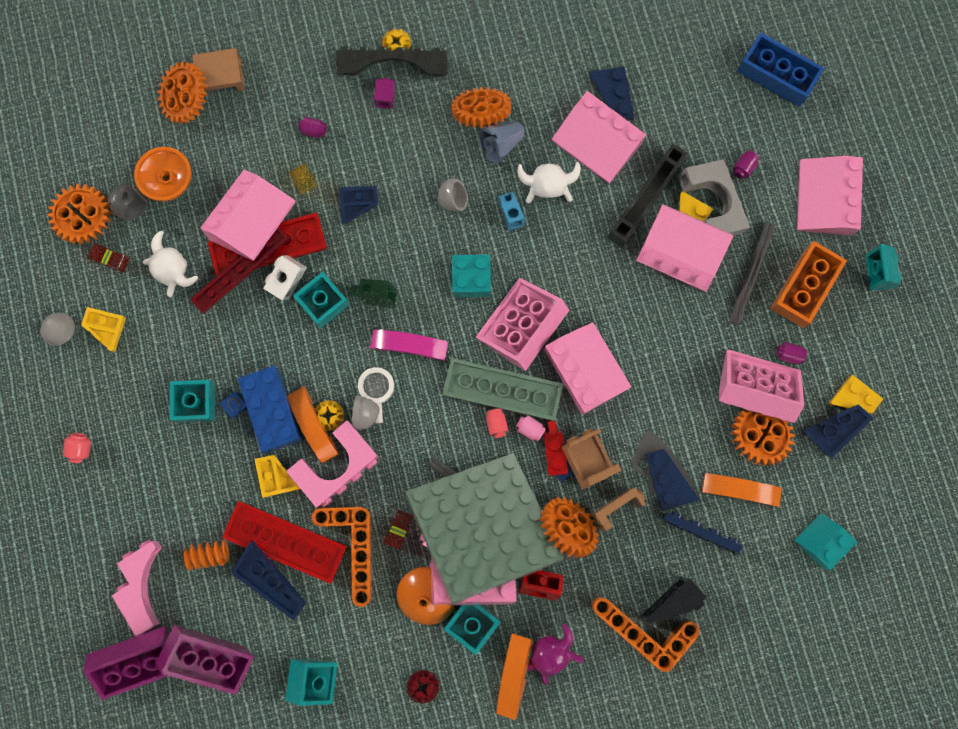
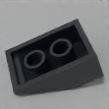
(677, 600)

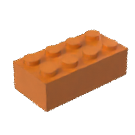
(808, 284)

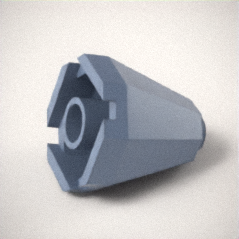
(500, 139)

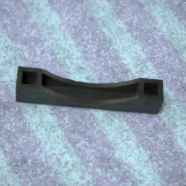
(355, 61)
(647, 195)

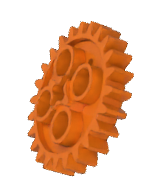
(182, 92)
(481, 107)
(67, 227)
(777, 445)
(569, 527)

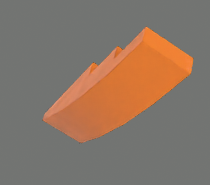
(513, 676)

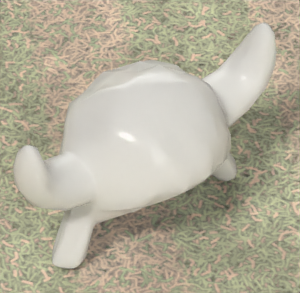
(549, 181)
(168, 265)

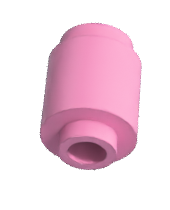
(530, 428)

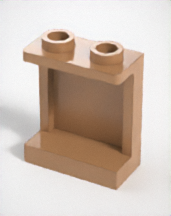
(221, 69)
(589, 458)
(600, 514)

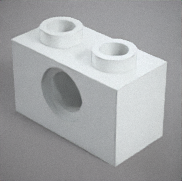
(293, 271)

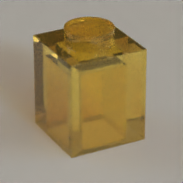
(303, 179)

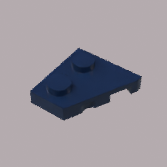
(357, 201)

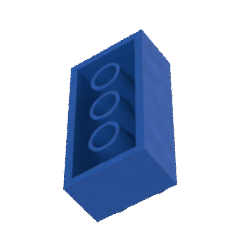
(780, 69)
(270, 409)

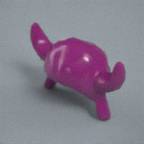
(552, 655)

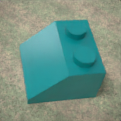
(883, 268)
(825, 542)
(311, 682)

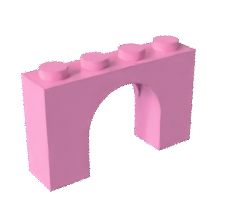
(320, 490)

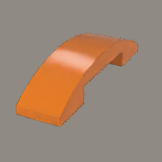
(311, 425)
(742, 489)

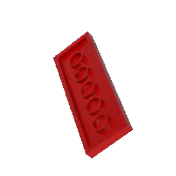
(304, 235)
(285, 542)

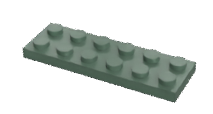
(502, 389)

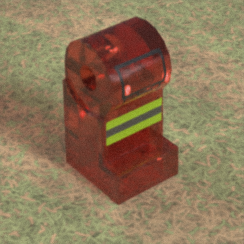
(108, 258)
(398, 529)

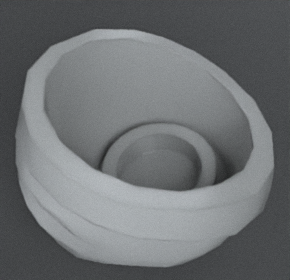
(453, 195)
(57, 329)
(364, 413)

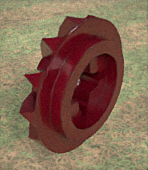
(425, 677)

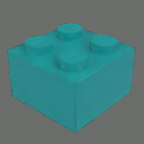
(471, 275)
(321, 300)
(192, 401)
(472, 626)

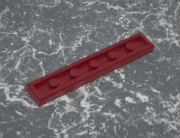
(236, 273)

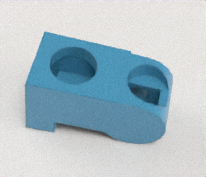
(511, 211)

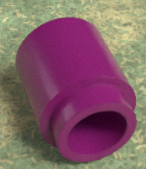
(312, 127)
(746, 164)
(791, 353)

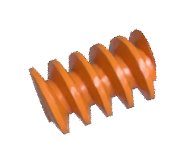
(206, 556)

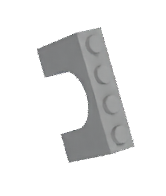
(716, 178)

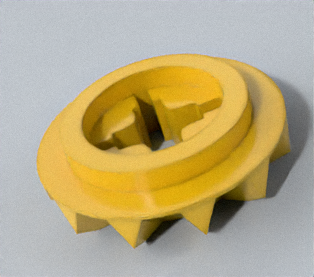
(405, 40)
(336, 420)

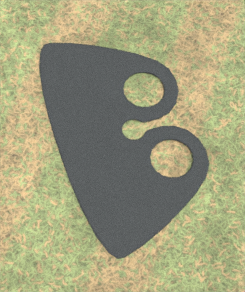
(649, 443)

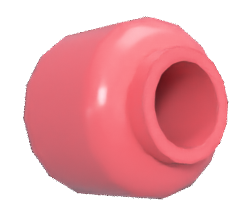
(76, 447)

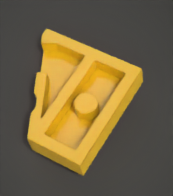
(273, 477)

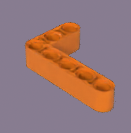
(366, 546)
(641, 638)

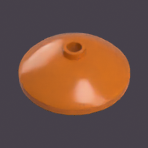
(155, 167)
(417, 587)

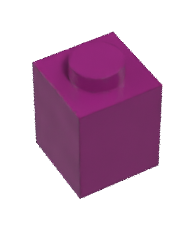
(384, 93)

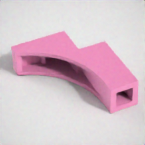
(134, 597)

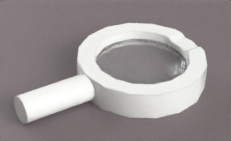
(377, 386)

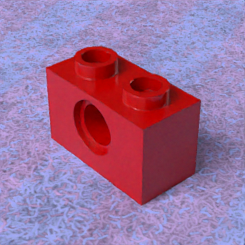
(542, 585)

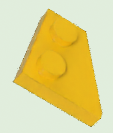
(693, 207)
(104, 326)
(854, 393)

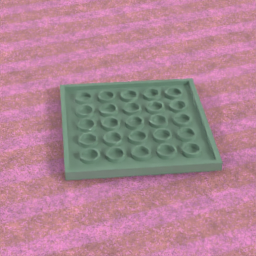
(482, 527)

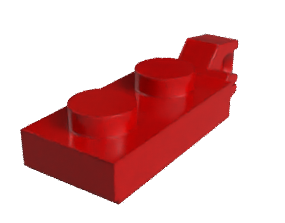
(554, 453)

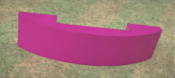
(409, 343)

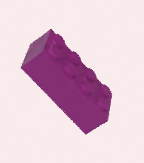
(204, 660)
(126, 664)

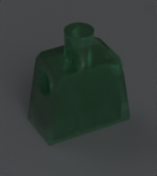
(375, 292)

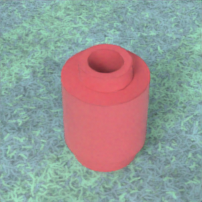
(496, 423)

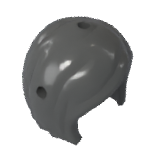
(127, 202)

